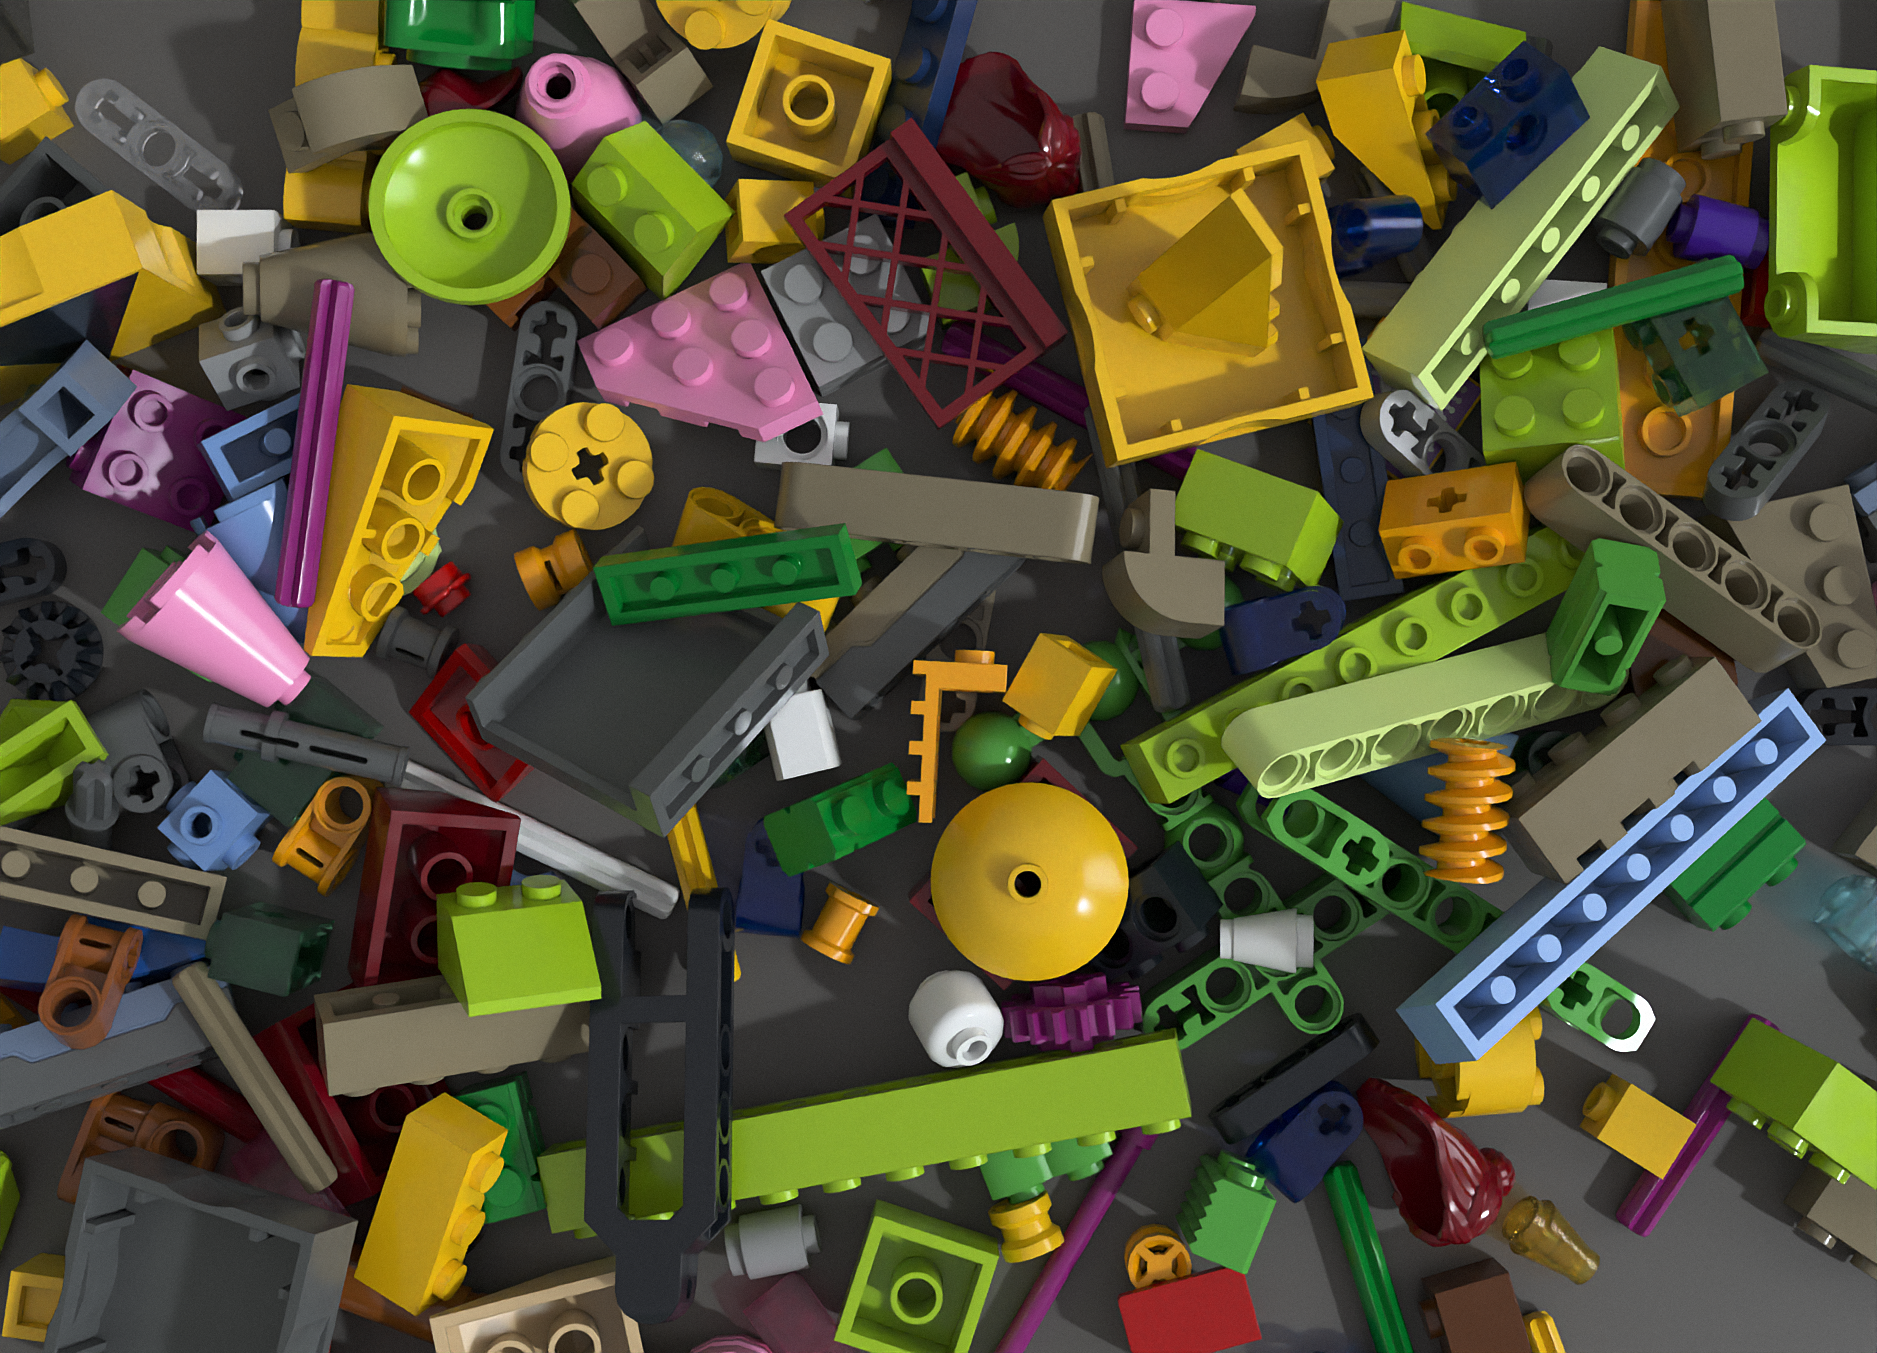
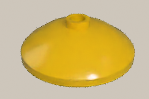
(1039, 832)

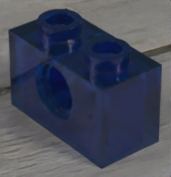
(1508, 124)

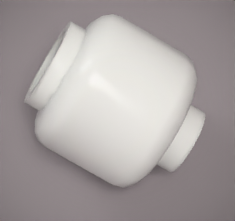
(955, 1018)

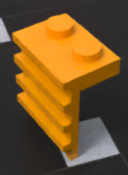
(968, 673)

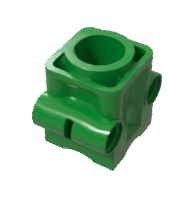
(461, 31)

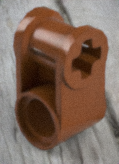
(89, 966)

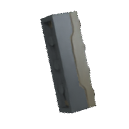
(904, 621)

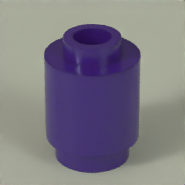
(1718, 229)

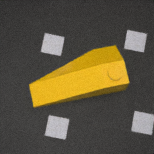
(1215, 283)
(388, 489)

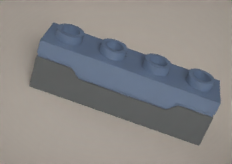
(147, 1040)

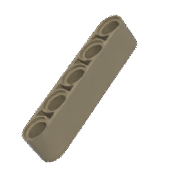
(939, 512)
(1702, 576)

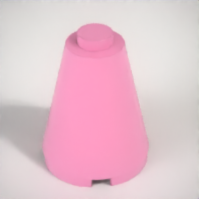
(219, 627)

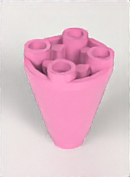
(595, 106)

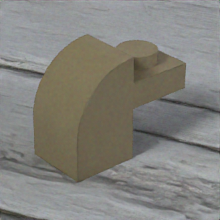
(346, 114)
(1156, 587)

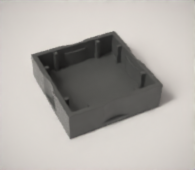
(195, 1263)

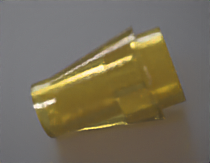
(1547, 1238)

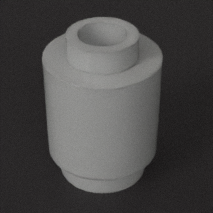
(772, 1242)

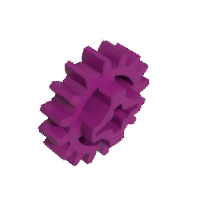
(1071, 1012)

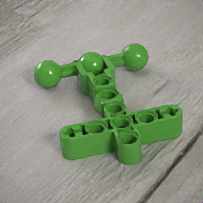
(997, 751)

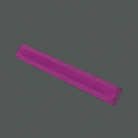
(1708, 1110)

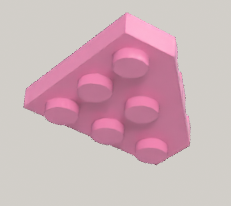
(706, 359)

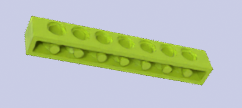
(1394, 637)

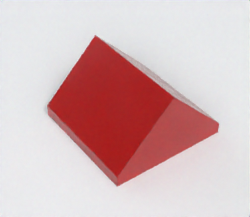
(450, 723)

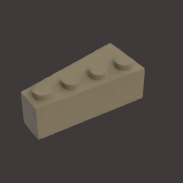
(1624, 765)

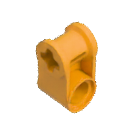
(325, 840)

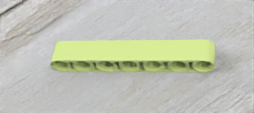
(1397, 714)

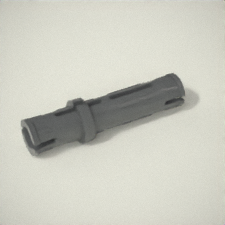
(281, 738)

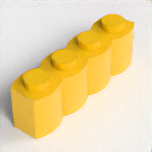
(332, 40)

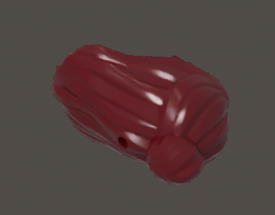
(1010, 133)
(1437, 1173)

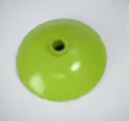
(463, 167)

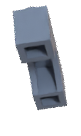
(58, 419)

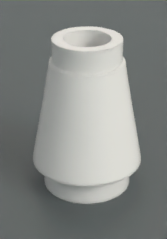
(1269, 940)

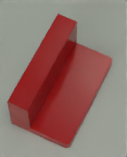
(1190, 1313)

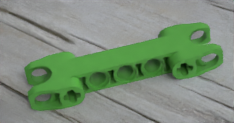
(1361, 856)

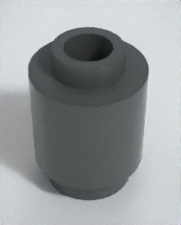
(1639, 209)

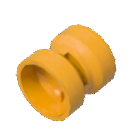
(568, 561)

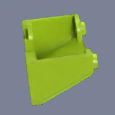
(1825, 210)

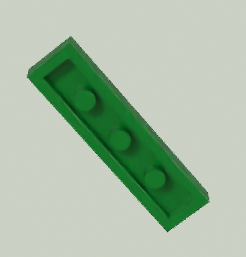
(728, 574)

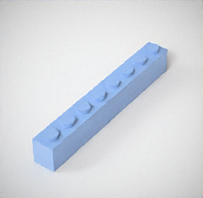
(1563, 925)

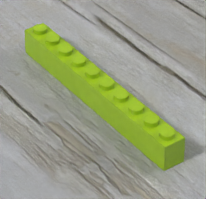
(902, 1127)

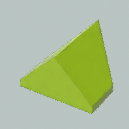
(38, 755)

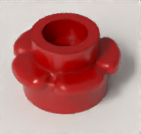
(443, 590)

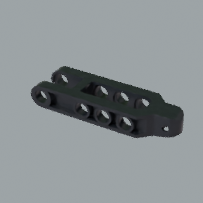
(660, 1257)

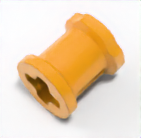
(839, 923)

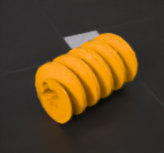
(1018, 444)
(1468, 811)

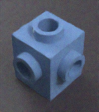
(213, 824)

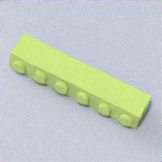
(1508, 251)

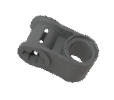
(138, 746)

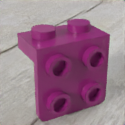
(151, 453)

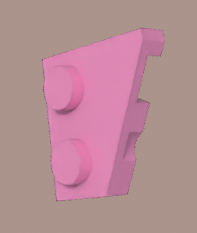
(1177, 59)

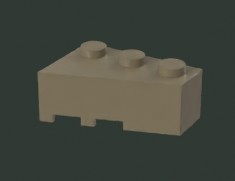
(1818, 553)

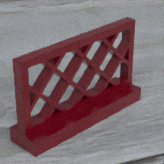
(970, 239)

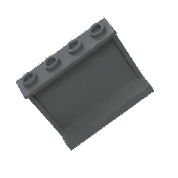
(644, 707)

